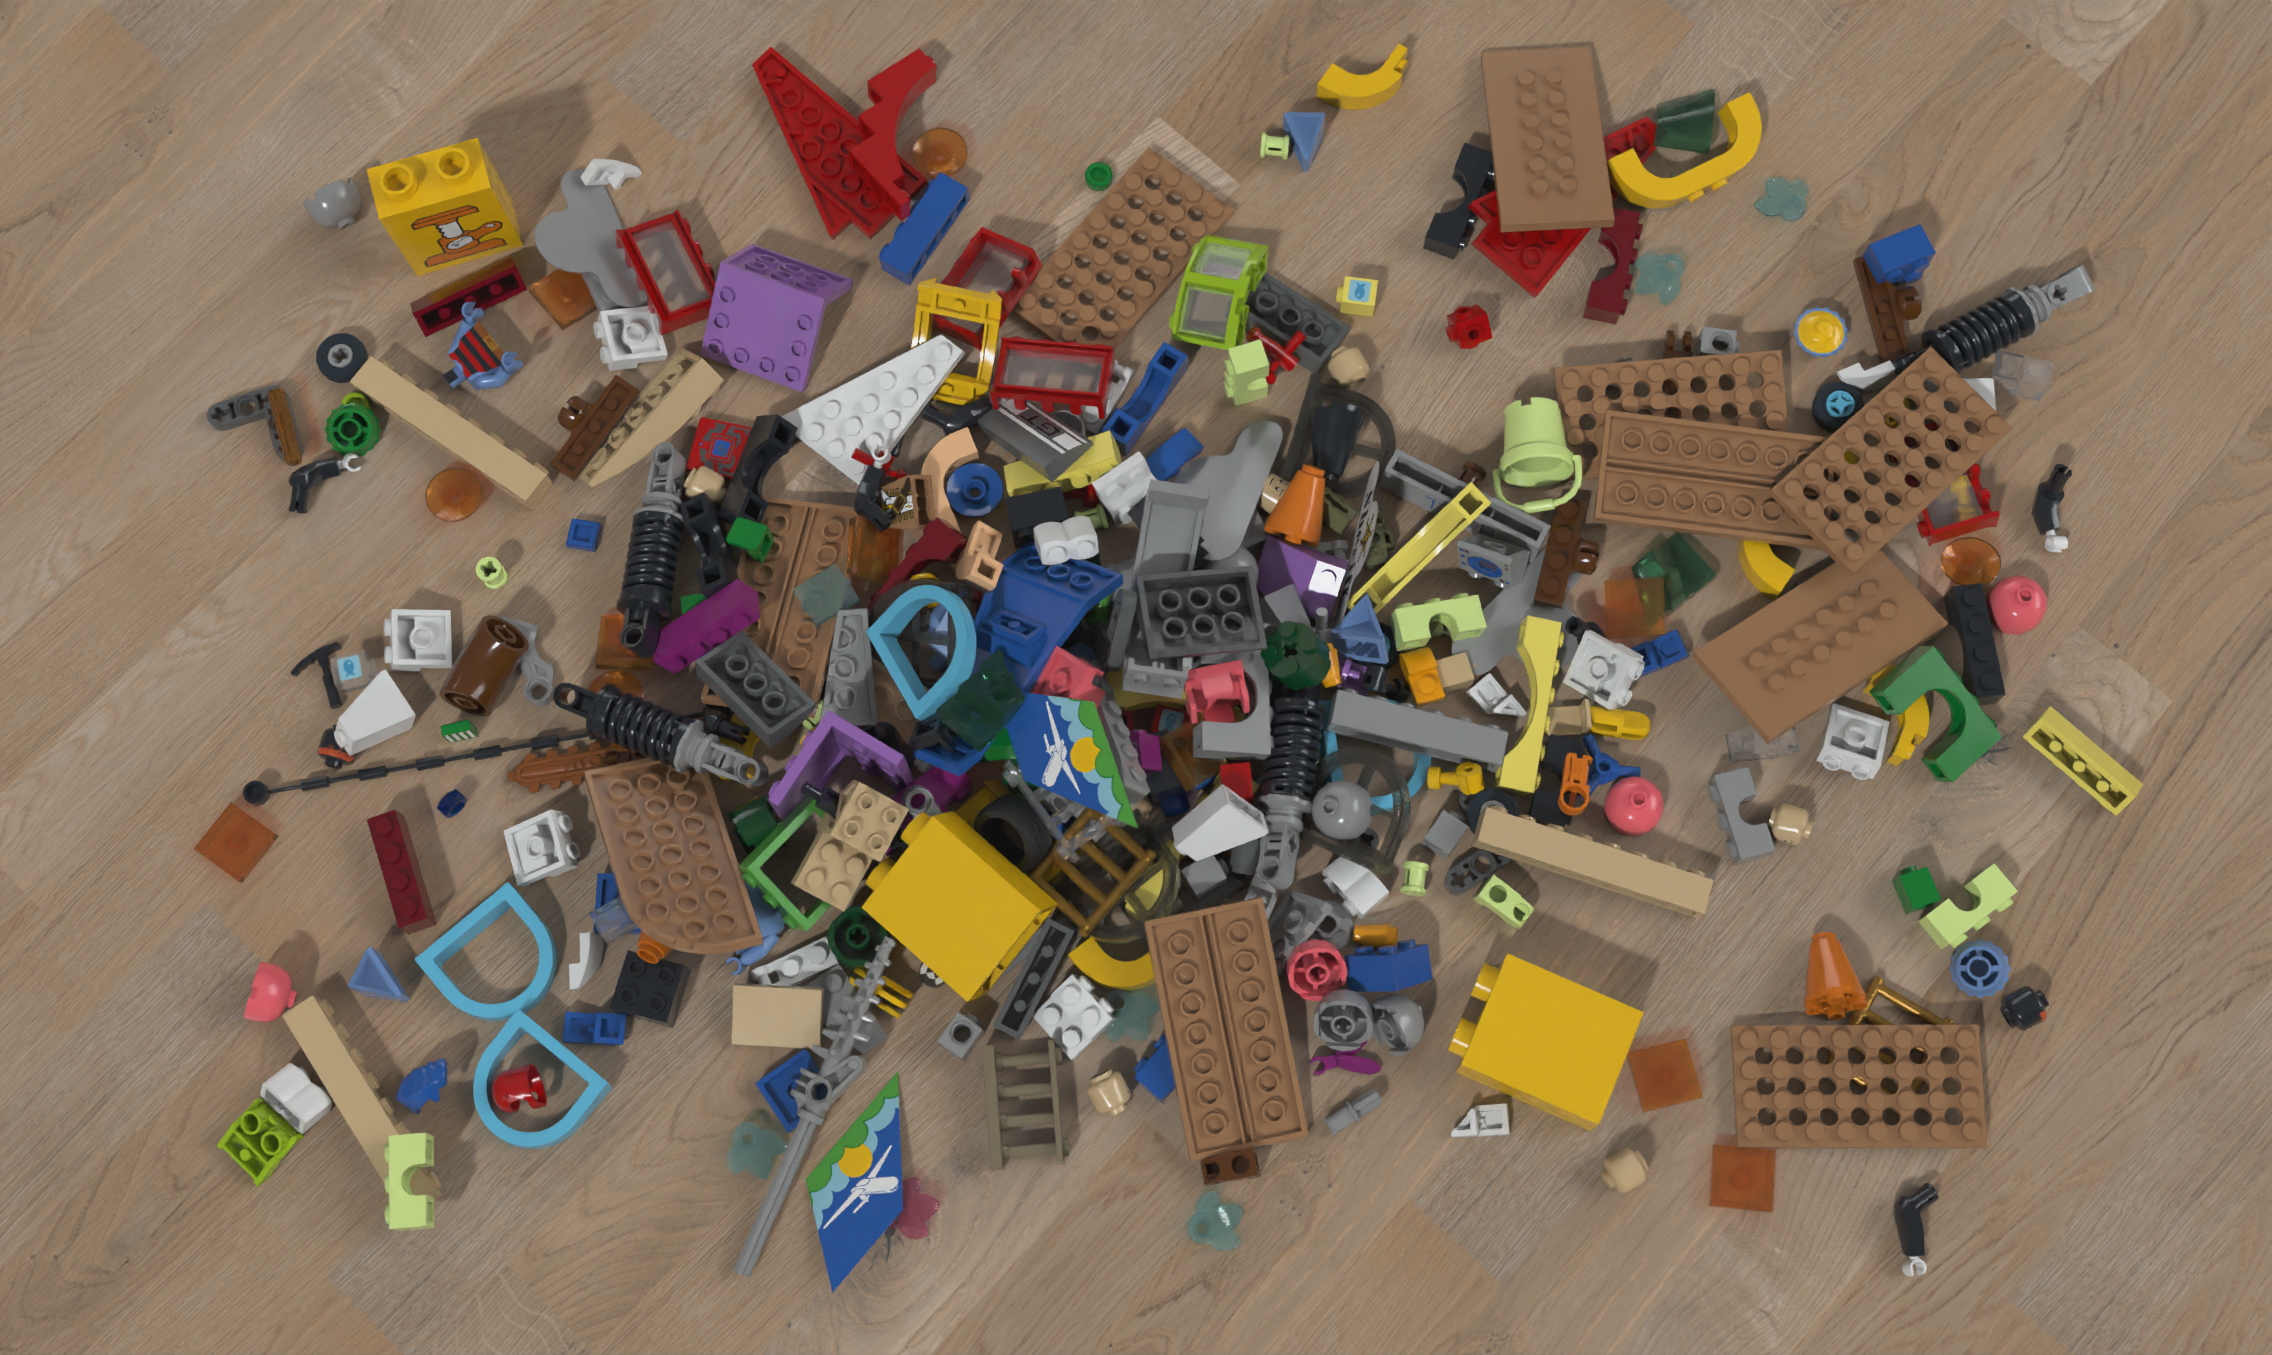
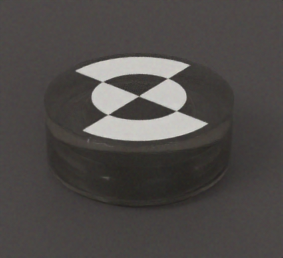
(929, 978)

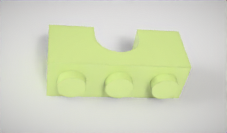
(1246, 373)
(1459, 614)
(1988, 891)
(405, 1156)

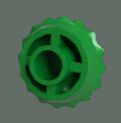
(352, 429)

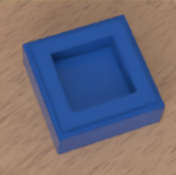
(583, 535)

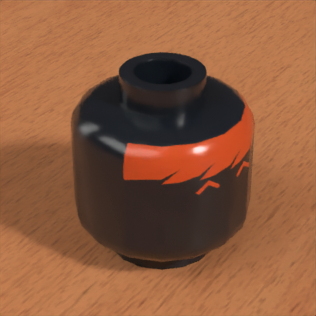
(332, 753)
(2024, 1008)

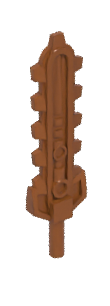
(569, 766)

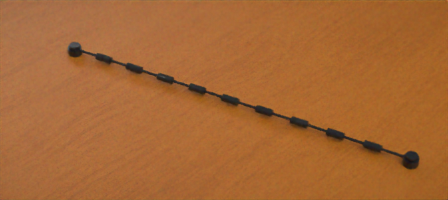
(258, 793)

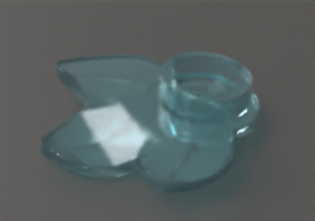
(1782, 196)
(1657, 279)
(1132, 1017)
(756, 1154)
(1220, 1221)

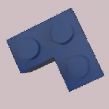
(1900, 256)
(1389, 967)

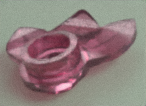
(916, 1210)

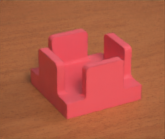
(1069, 678)
(1215, 691)

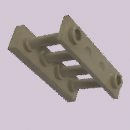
(998, 1092)

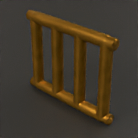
(1124, 879)
(1876, 988)

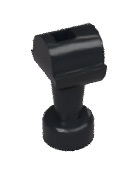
(1379, 680)

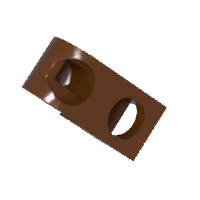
(1230, 1167)

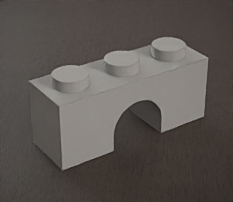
(1744, 840)

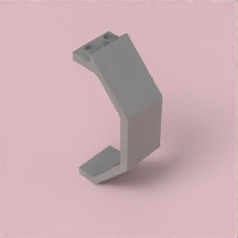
(1164, 545)

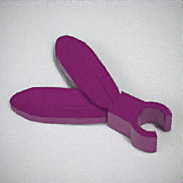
(1347, 1061)

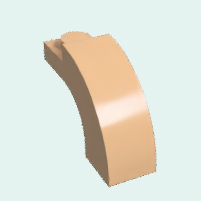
(977, 560)

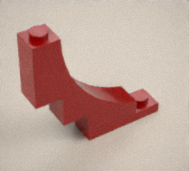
(876, 157)

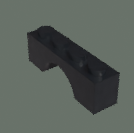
(1448, 229)
(766, 443)
(710, 536)
(1981, 667)

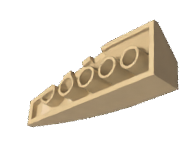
(665, 407)

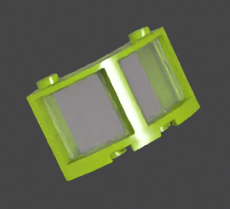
(1215, 292)

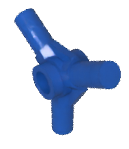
(1604, 767)

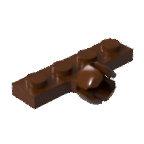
(1887, 311)
(591, 425)
(1565, 554)

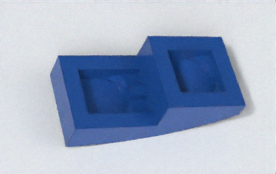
(1173, 454)
(1662, 652)
(594, 1028)

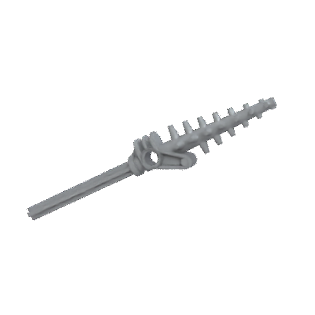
(838, 1074)

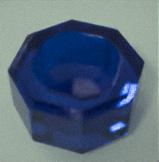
(452, 803)
(1175, 806)

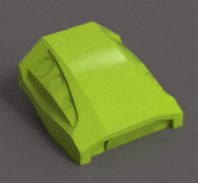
(259, 1140)

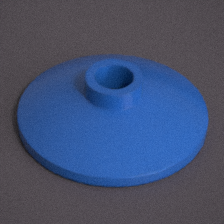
(970, 478)

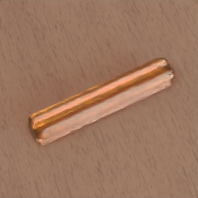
(284, 427)

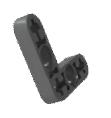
(259, 413)
(1111, 638)
(1459, 869)

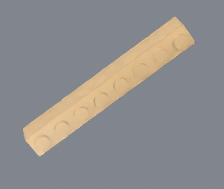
(451, 432)
(1592, 862)
(352, 1087)

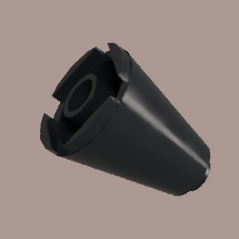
(1334, 435)

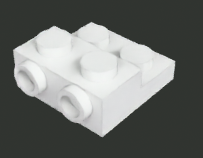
(629, 337)
(1123, 488)
(418, 639)
(1604, 670)
(1853, 742)
(541, 847)
(1074, 1015)

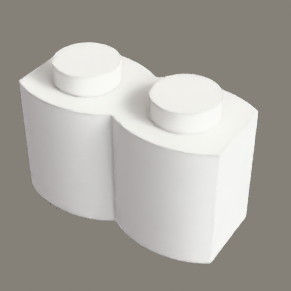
(1065, 540)
(1356, 885)
(296, 1097)

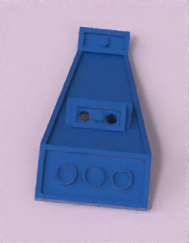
(1025, 620)

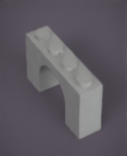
(1245, 739)

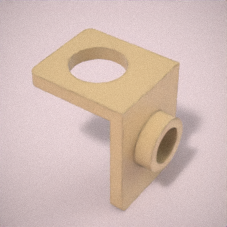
(1570, 719)

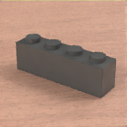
(1033, 978)

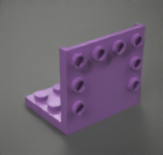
(769, 314)
(823, 754)

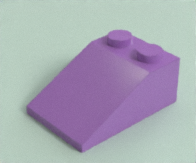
(1313, 572)

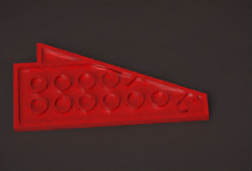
(820, 142)
(1536, 256)

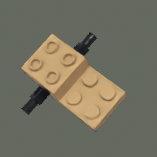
(852, 833)

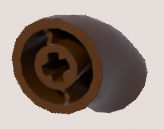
(484, 666)

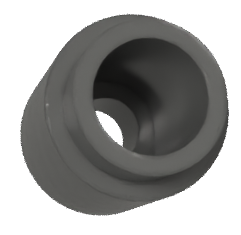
(1245, 857)

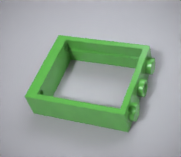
(772, 895)

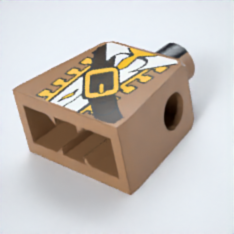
(909, 502)

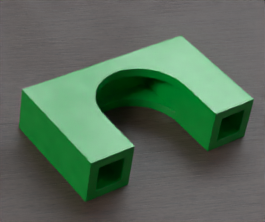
(1970, 730)

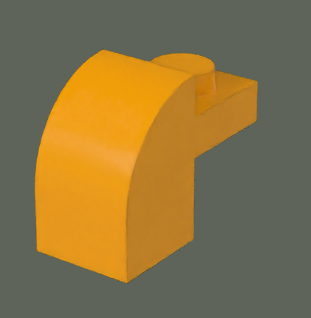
(1421, 674)

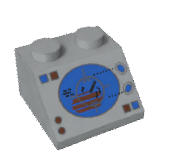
(1493, 559)

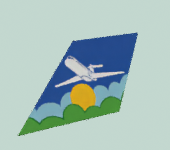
(1068, 753)
(859, 1185)

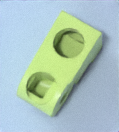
(1504, 902)

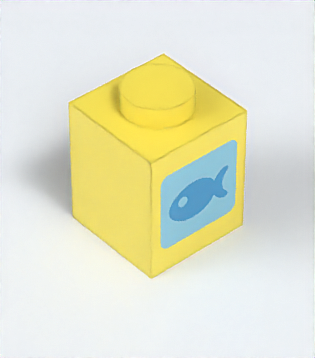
(1357, 296)

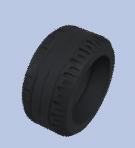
(1022, 816)

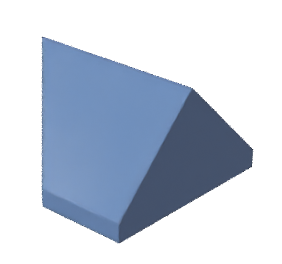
(1305, 135)
(1360, 635)
(376, 979)

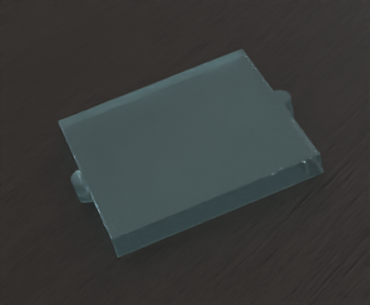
(826, 595)

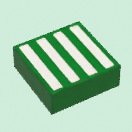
(459, 731)

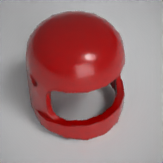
(518, 1084)

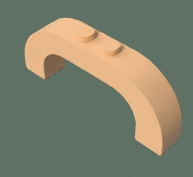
(943, 459)

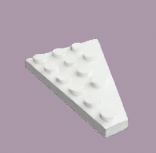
(875, 405)

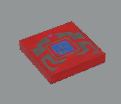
(718, 446)

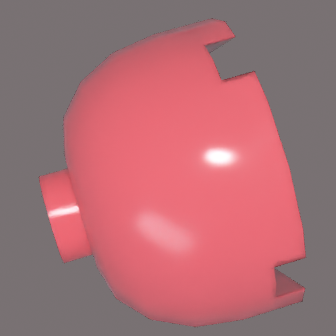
(2016, 604)
(1633, 806)
(1315, 969)
(269, 994)

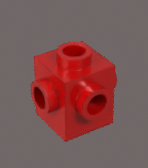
(1468, 327)

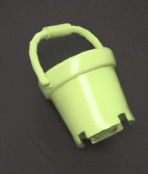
(1536, 453)

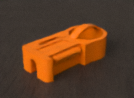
(1574, 780)

